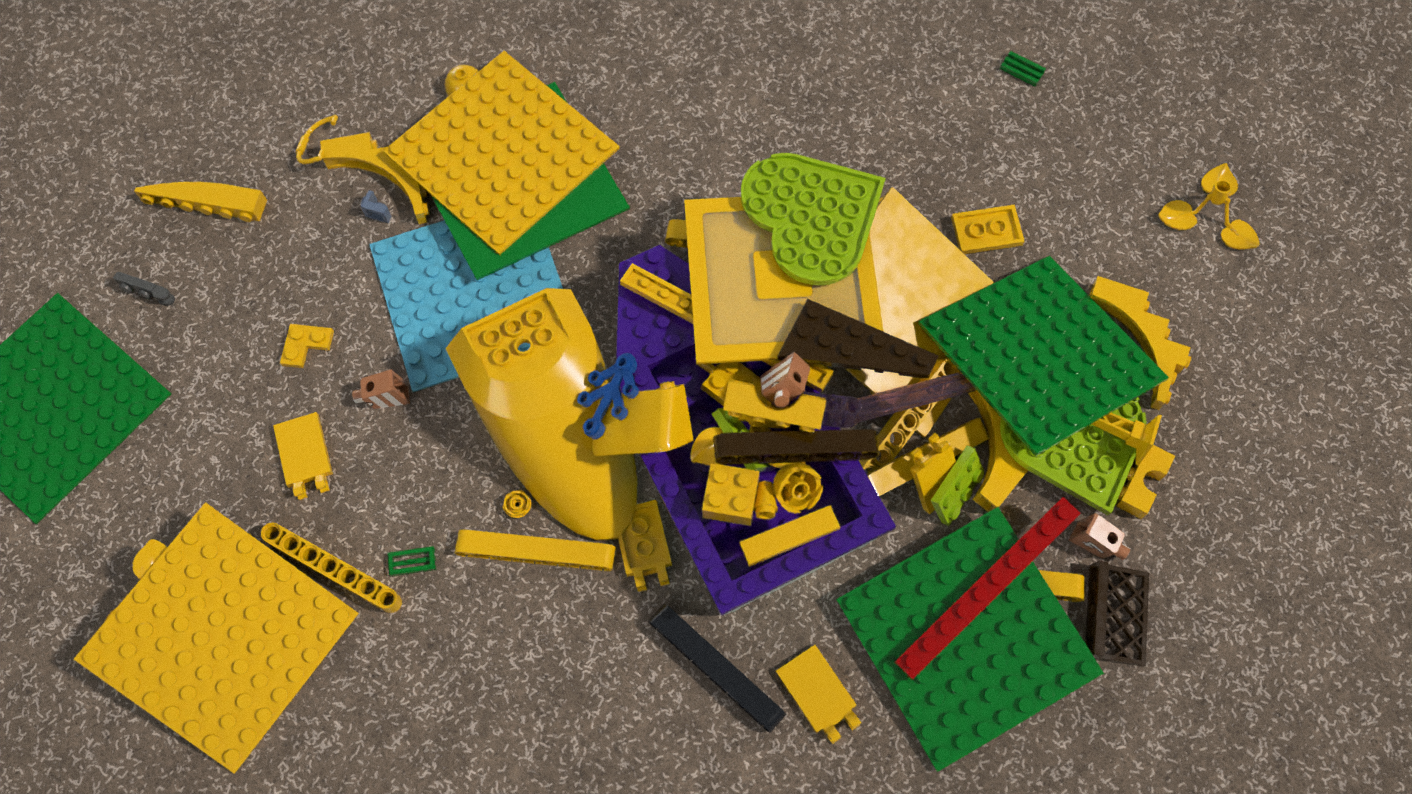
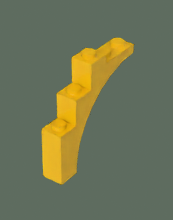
(363, 153)
(1151, 331)
(1002, 470)

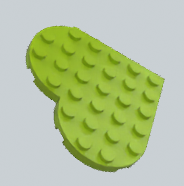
(815, 214)
(1085, 465)

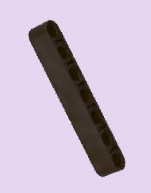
(795, 446)

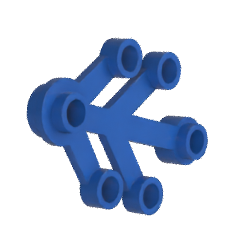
(623, 368)

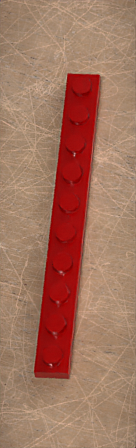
(987, 588)

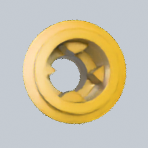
(765, 501)

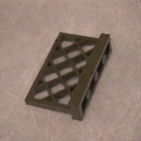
(1097, 613)

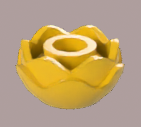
(517, 497)

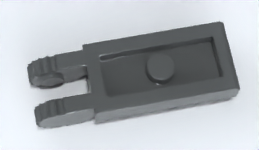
(144, 288)

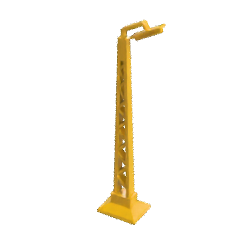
(1139, 435)

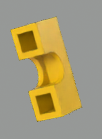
(1135, 496)

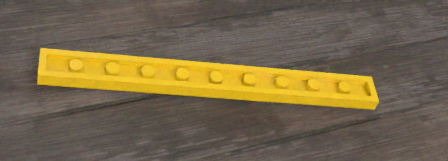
(680, 304)

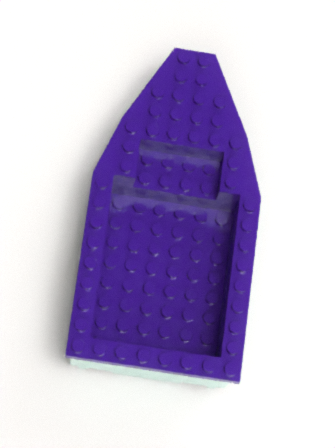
(666, 353)

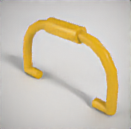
(305, 138)

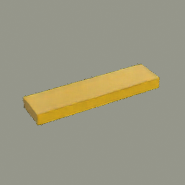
(789, 535)

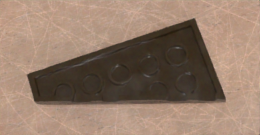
(844, 342)

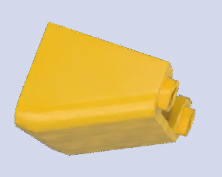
(655, 423)

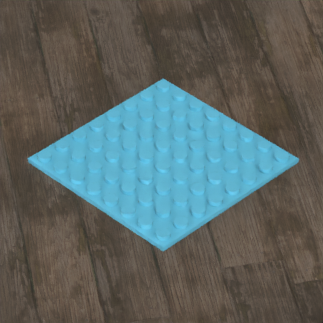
(437, 294)

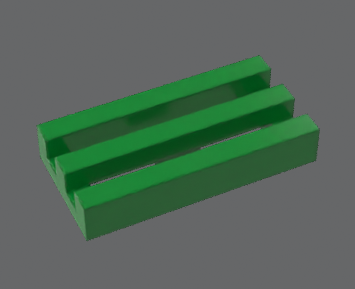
(1024, 66)
(410, 570)

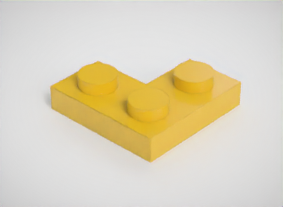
(302, 338)

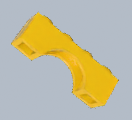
(805, 411)

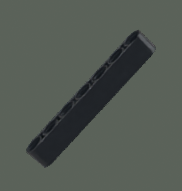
(716, 666)

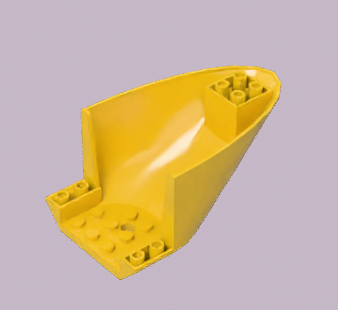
(535, 412)

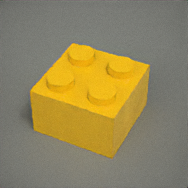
(730, 494)

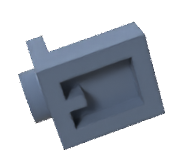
(374, 209)

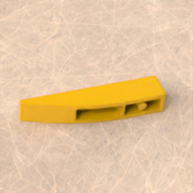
(207, 198)

